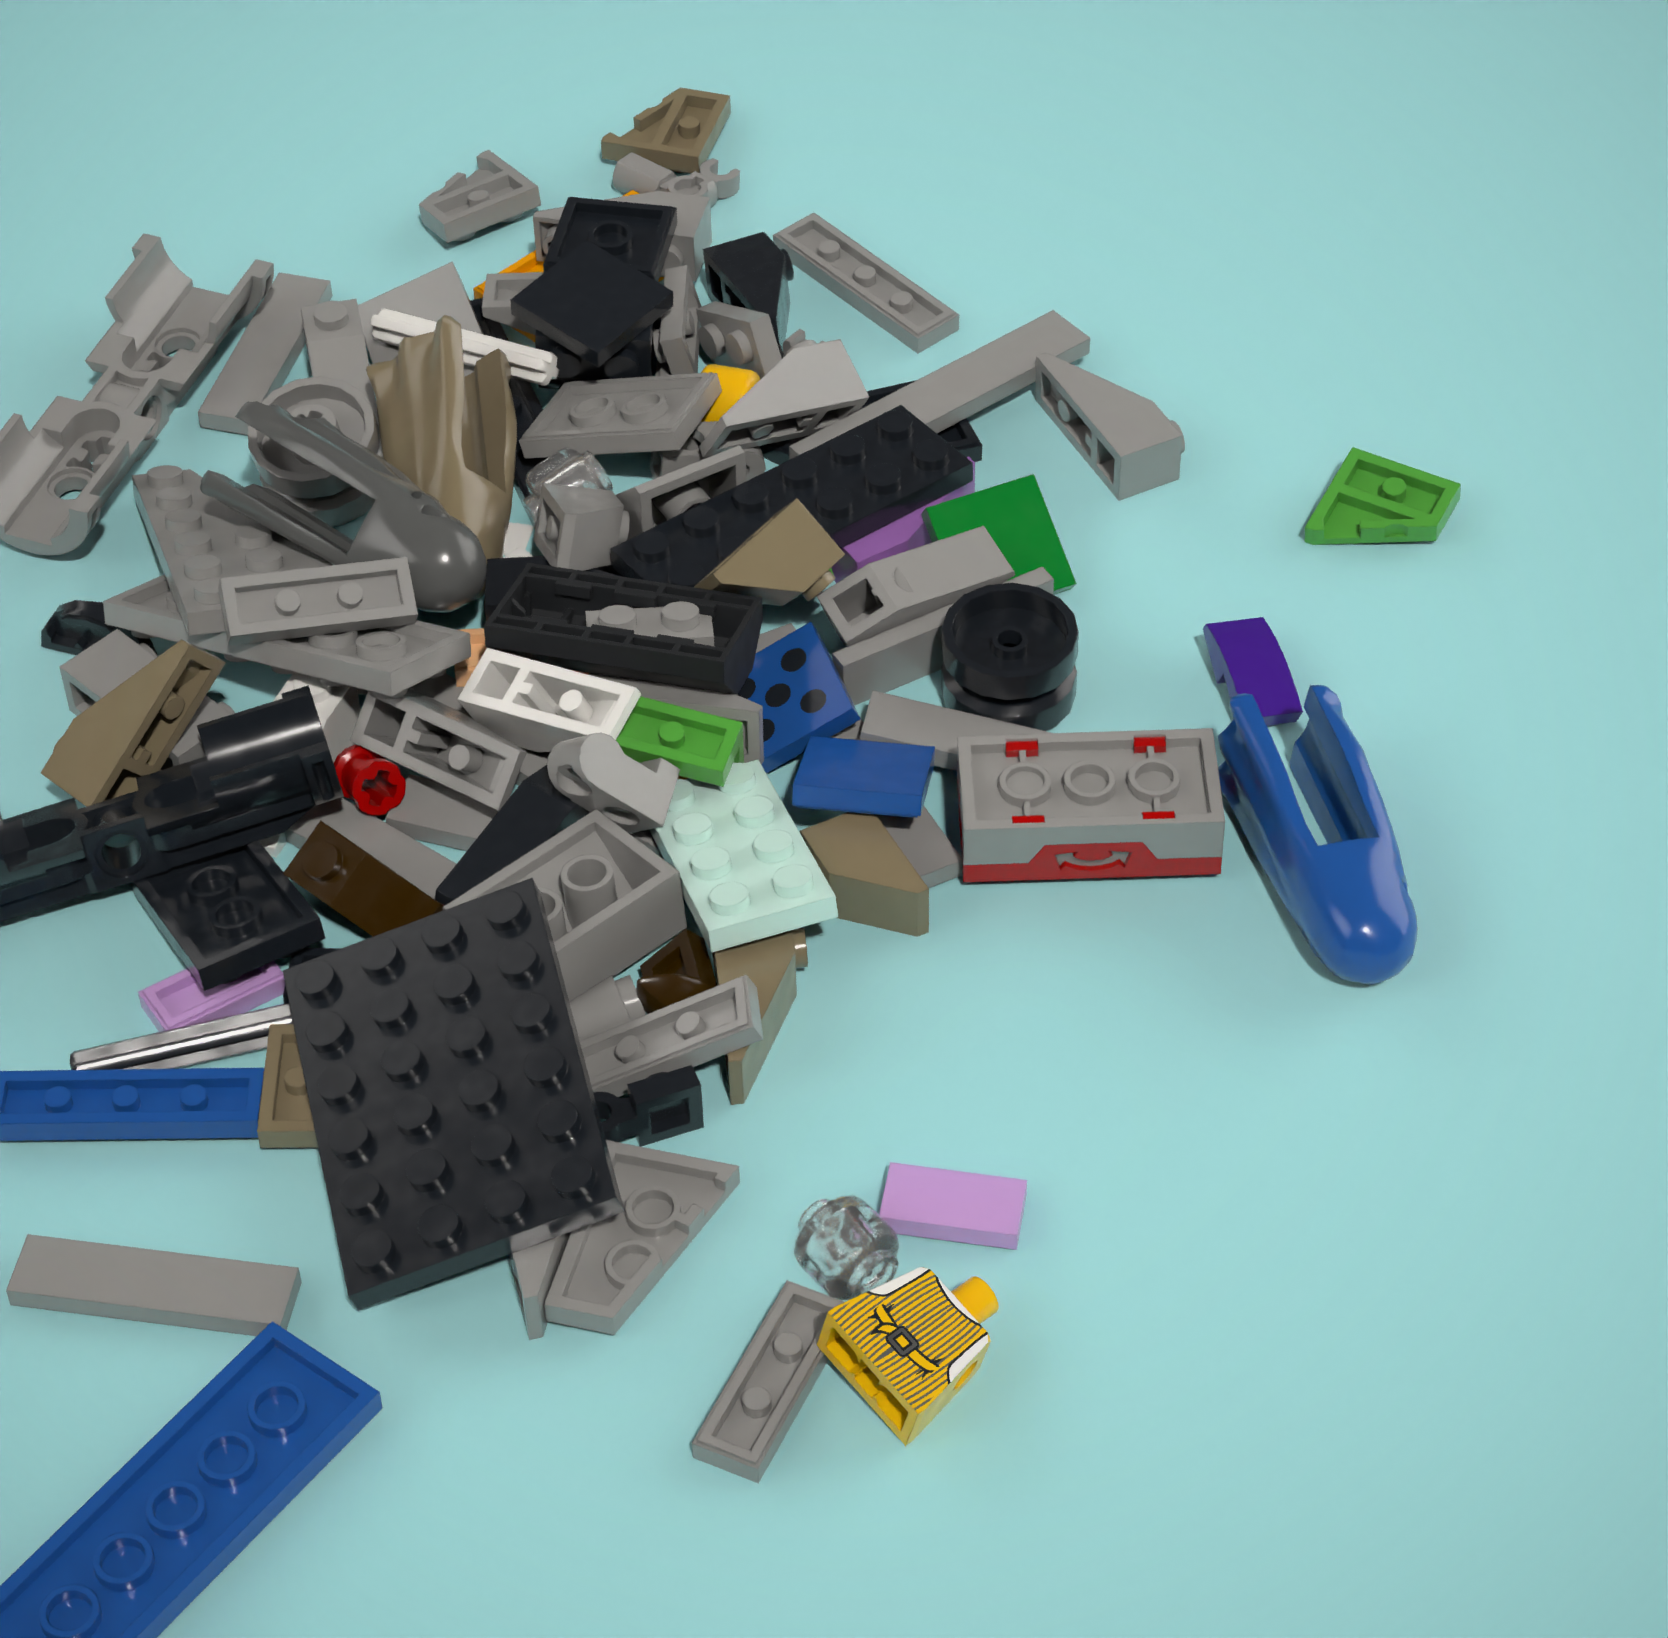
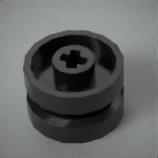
(1010, 655)

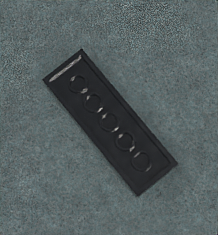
(845, 484)

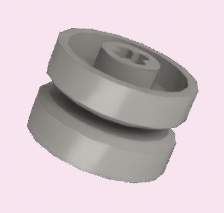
(301, 480)

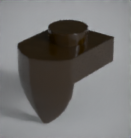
(675, 972)

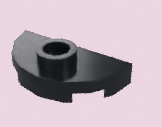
(79, 626)

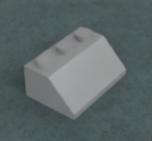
(602, 898)

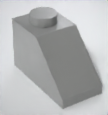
(579, 526)

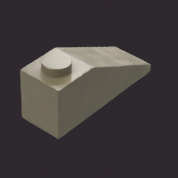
(132, 726)
(772, 969)

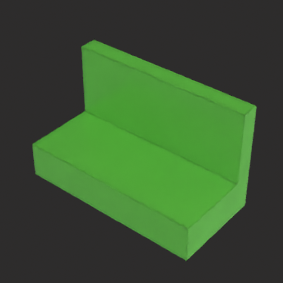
(689, 739)

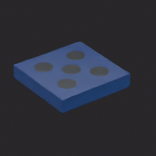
(798, 695)

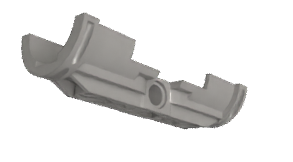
(128, 405)

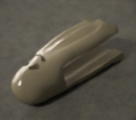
(450, 429)

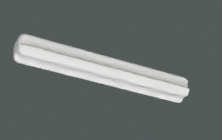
(525, 361)

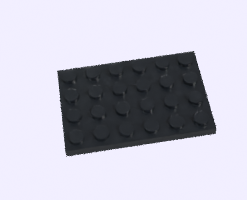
(449, 1094)

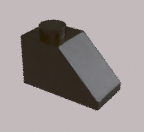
(357, 883)

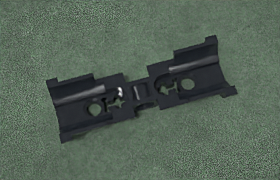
(251, 785)

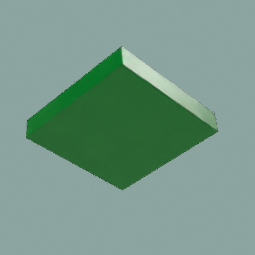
(1016, 522)

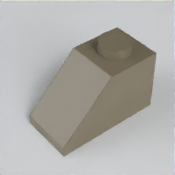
(779, 560)
(869, 874)

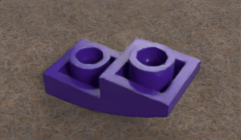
(1252, 662)

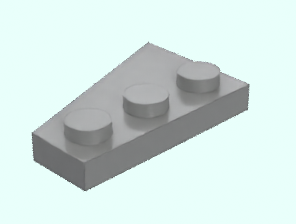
(622, 1258)

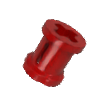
(370, 795)

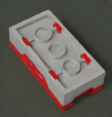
(1089, 805)

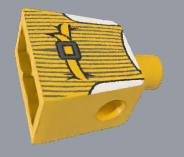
(910, 1345)

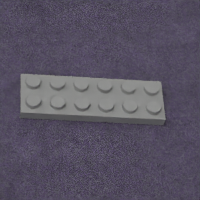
(374, 660)

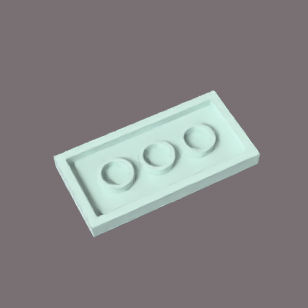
(742, 859)

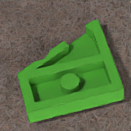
(1381, 503)

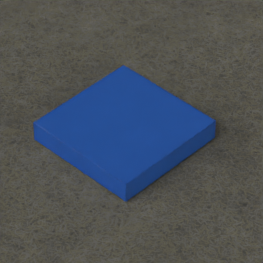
(864, 776)

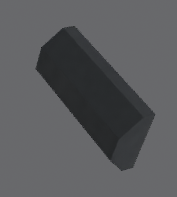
(546, 622)

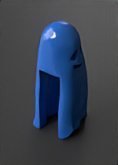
(1341, 894)

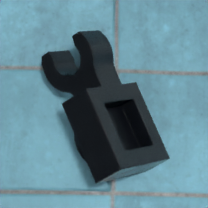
(654, 1109)

